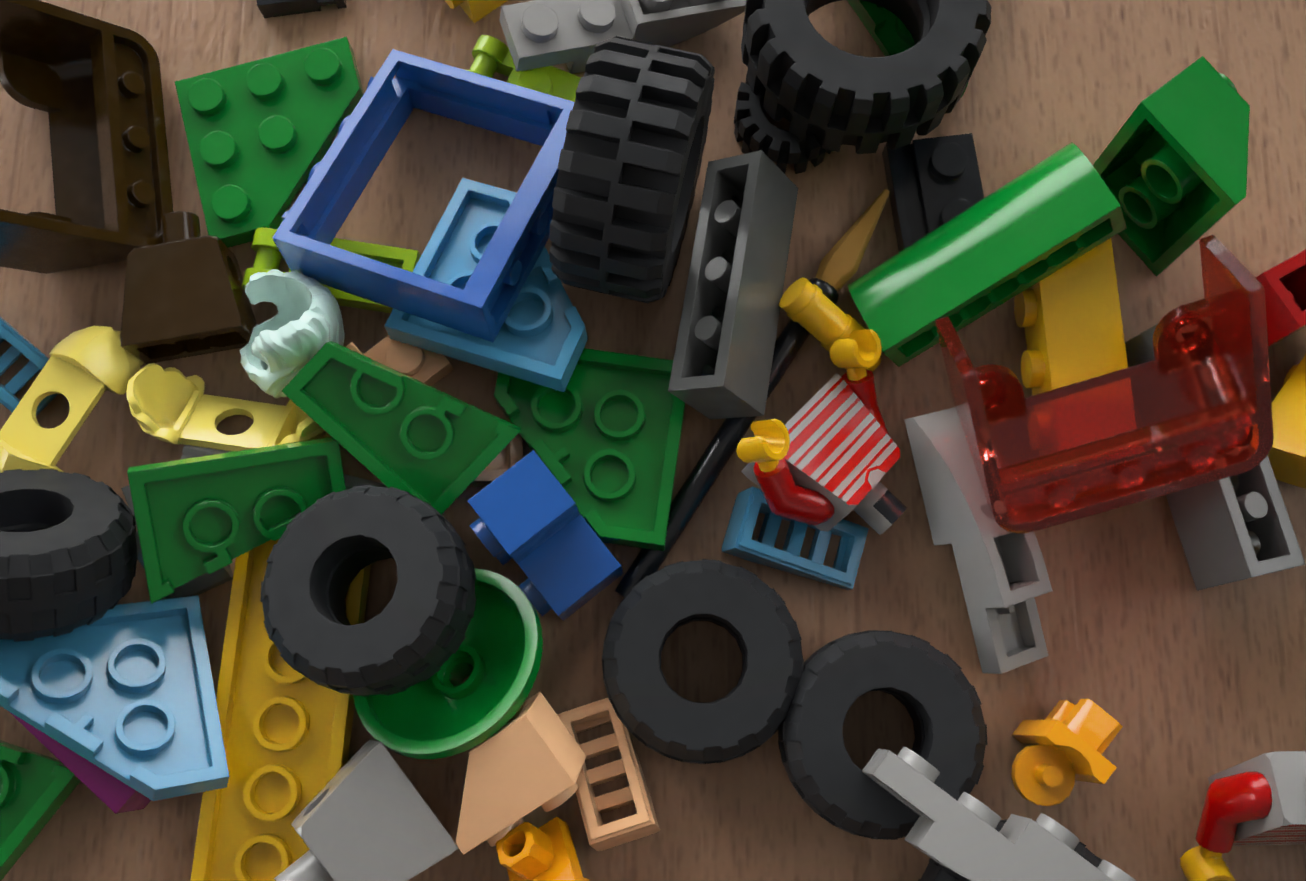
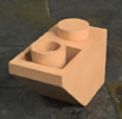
(515, 771)

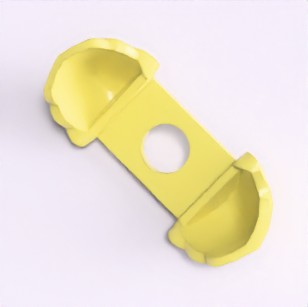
(80, 370)
(180, 413)

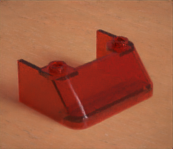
(1130, 432)

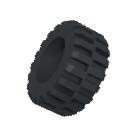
(860, 97)
(630, 168)

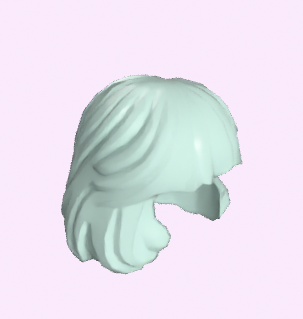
(287, 342)

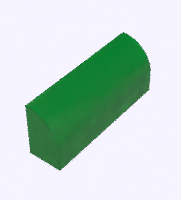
(988, 253)

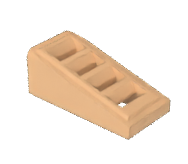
(627, 829)

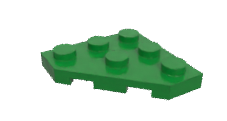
(263, 130)
(606, 440)

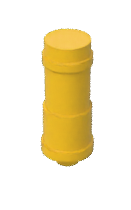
(818, 314)

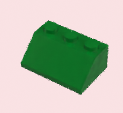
(1179, 163)

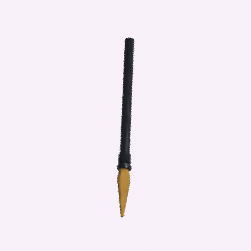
(831, 276)

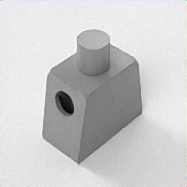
(368, 825)

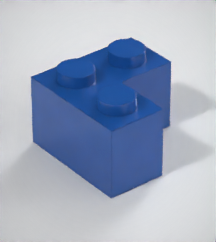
(539, 526)

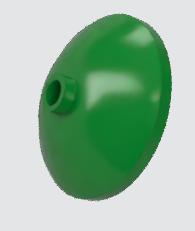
(450, 717)

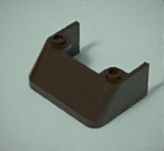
(104, 137)

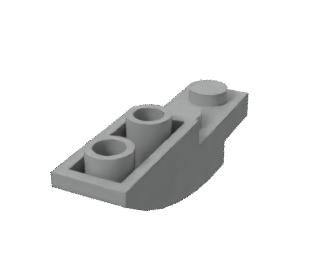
(568, 30)
(996, 567)
(964, 835)

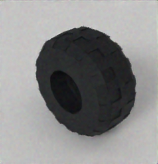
(62, 552)
(322, 556)
(765, 637)
(937, 697)

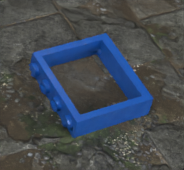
(359, 149)

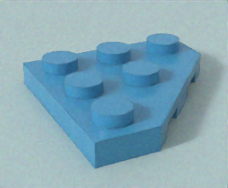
(543, 327)
(126, 696)

